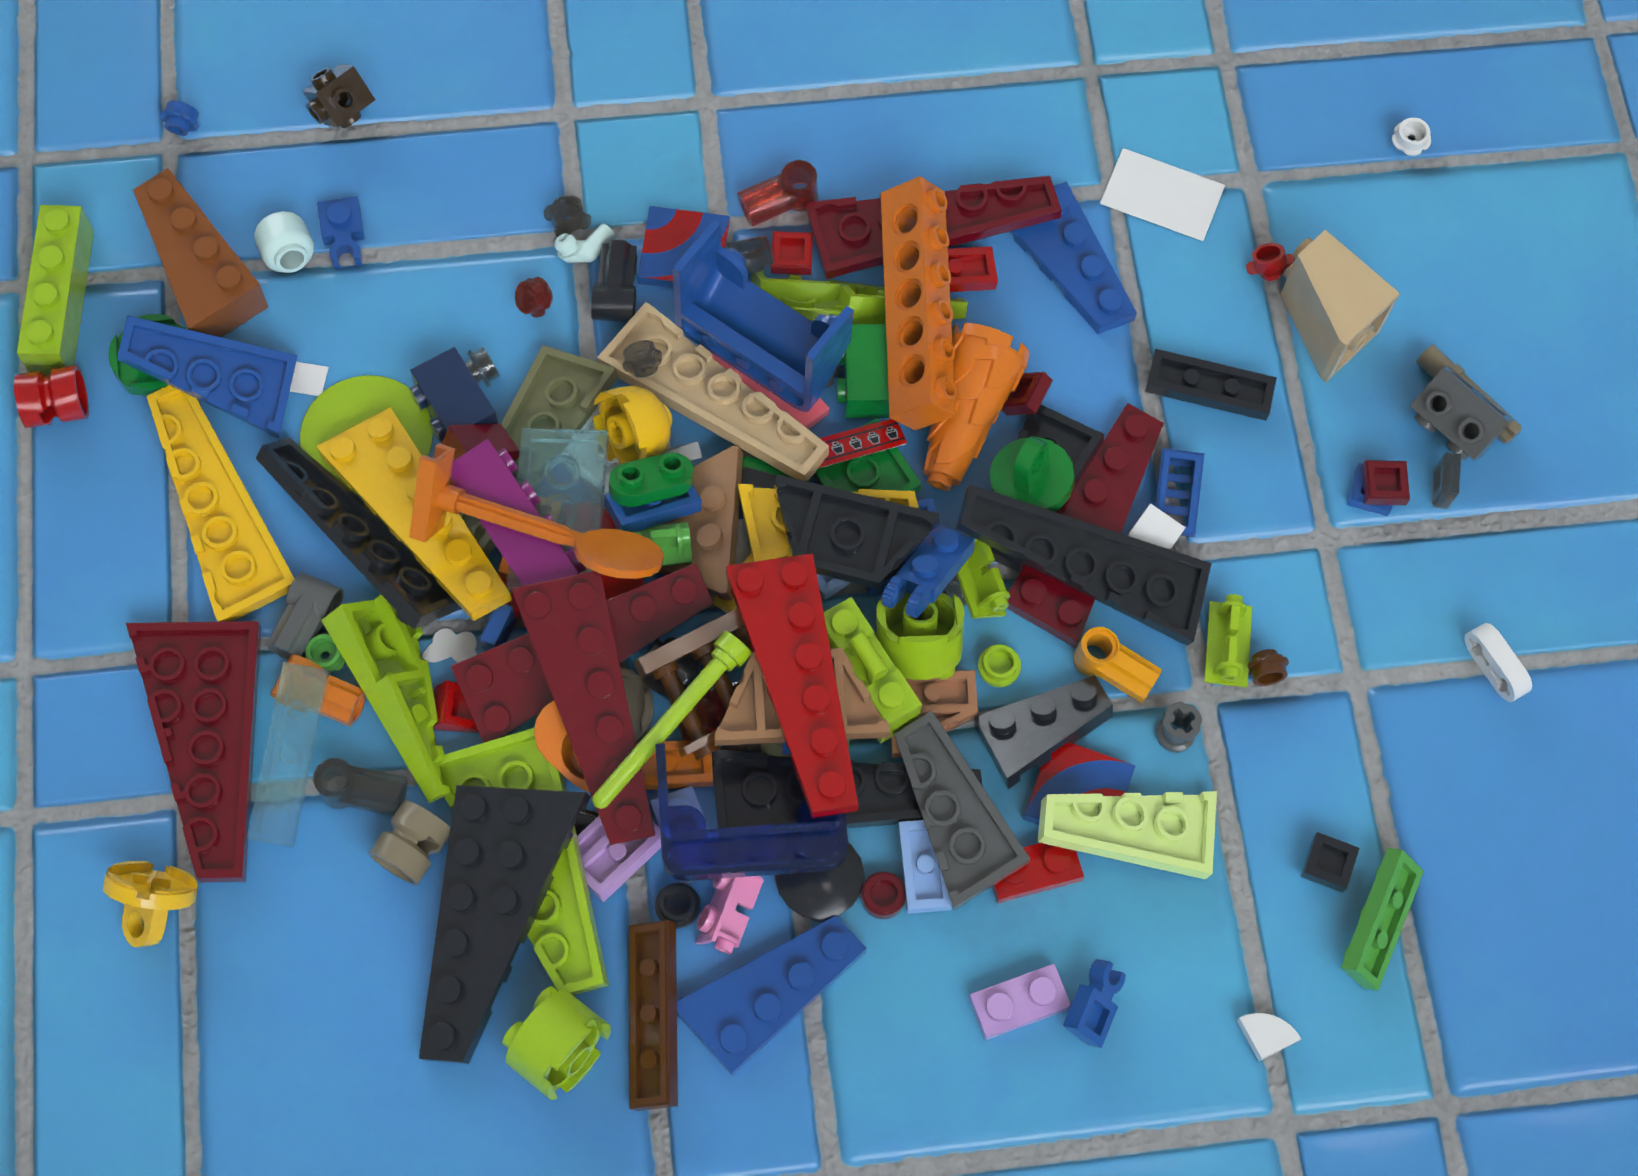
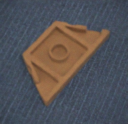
(716, 525)
(754, 719)

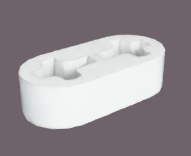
(1498, 662)

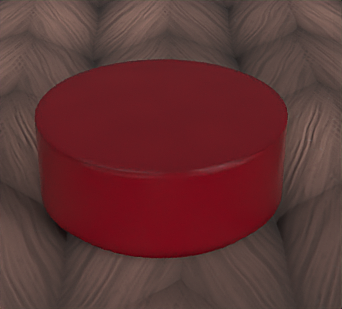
(883, 895)

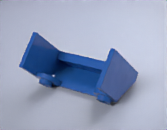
(753, 328)

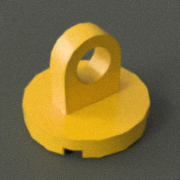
(148, 897)

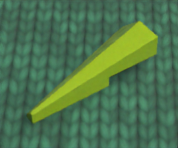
(832, 296)
(396, 682)

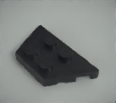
(850, 532)

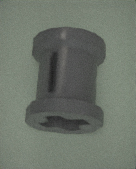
(1179, 715)

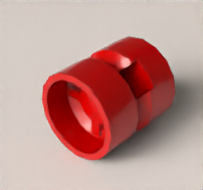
(46, 397)

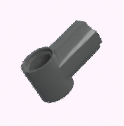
(306, 604)

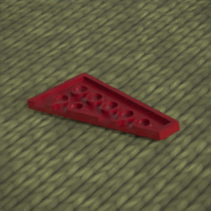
(204, 716)

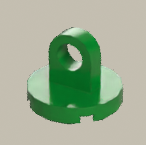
(1033, 472)

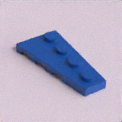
(1078, 264)
(219, 371)

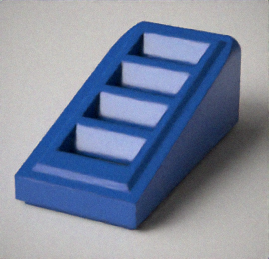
(1184, 459)

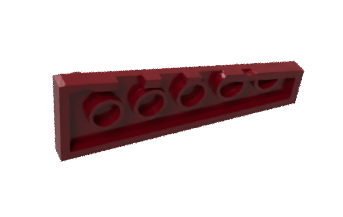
(851, 230)
(1099, 498)
(582, 667)
(508, 682)

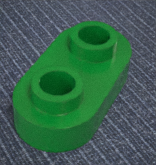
(655, 479)

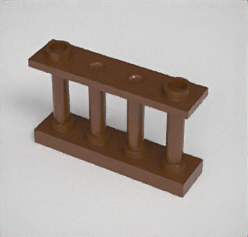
(700, 643)

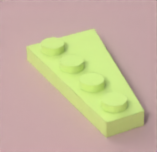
(1151, 830)

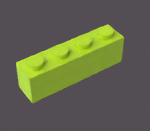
(55, 288)

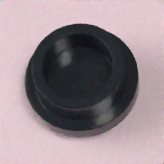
(678, 904)

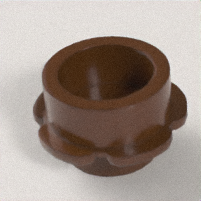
(1268, 667)

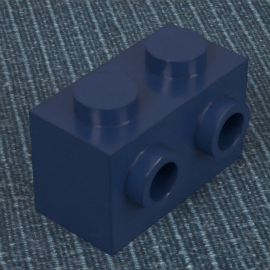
(450, 393)

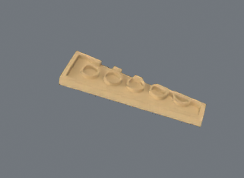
(716, 396)

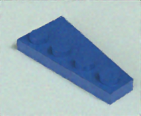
(763, 996)

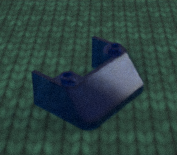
(703, 853)

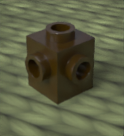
(337, 96)

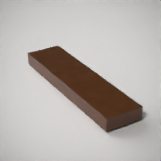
(652, 1016)

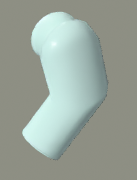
(586, 250)

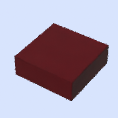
(1028, 394)
(1385, 482)

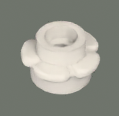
(1415, 129)

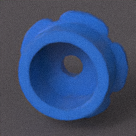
(179, 117)

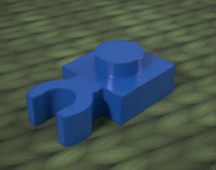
(341, 227)
(1092, 1006)

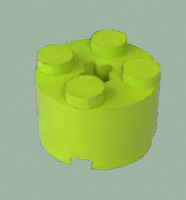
(923, 645)
(555, 1042)

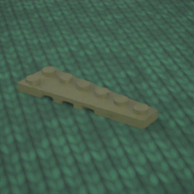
(554, 395)

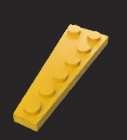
(382, 469)
(226, 530)

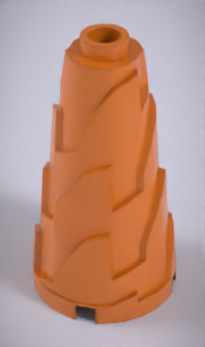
(984, 377)

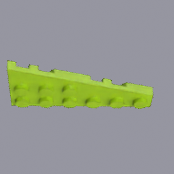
(565, 924)

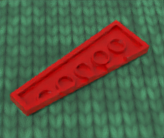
(791, 644)

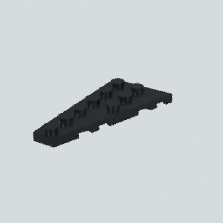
(491, 892)

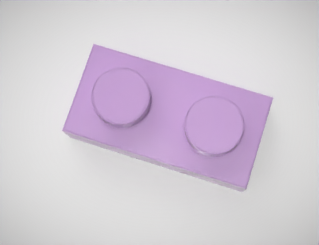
(1019, 1001)

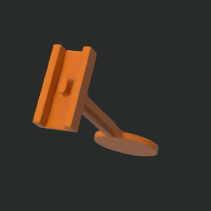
(601, 550)

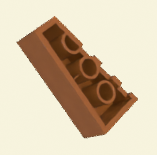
(203, 270)

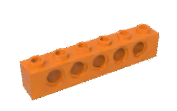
(918, 304)

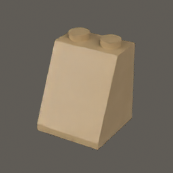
(1334, 302)

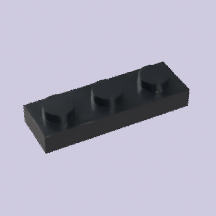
(1210, 384)

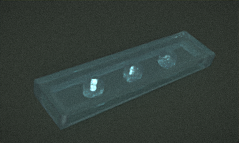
(288, 754)

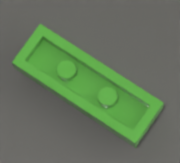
(1382, 919)

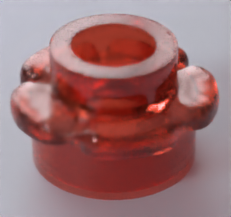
(533, 297)

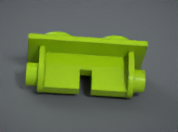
(983, 586)
(1228, 642)

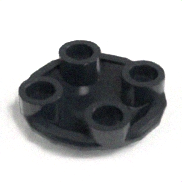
(825, 892)

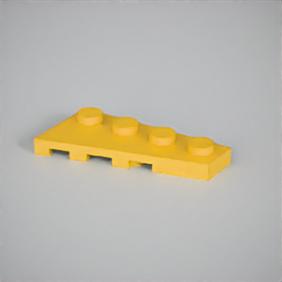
(765, 520)

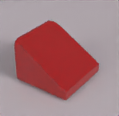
(452, 709)

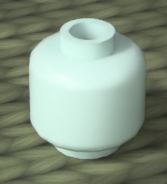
(284, 242)

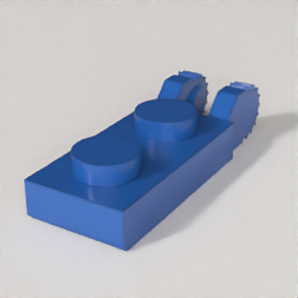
(929, 570)

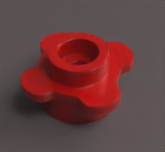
(1269, 261)

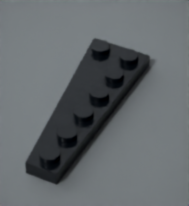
(358, 534)
(1113, 568)
(766, 791)

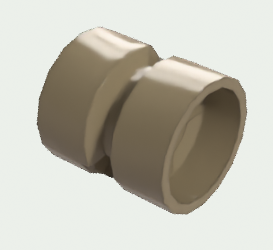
(411, 841)

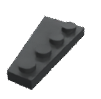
(962, 822)

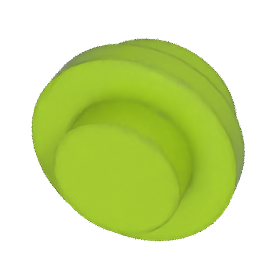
(999, 665)

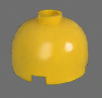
(635, 423)

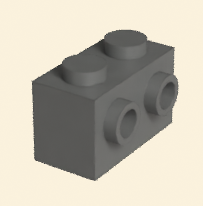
(1460, 414)

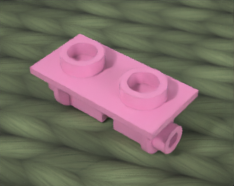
(720, 920)

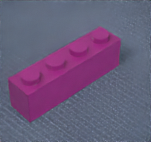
(489, 476)

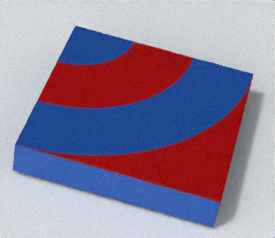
(667, 239)
(1078, 771)

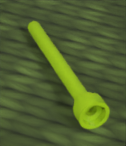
(727, 654)

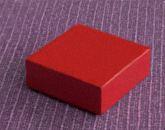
(792, 252)

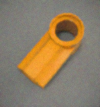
(1119, 667)

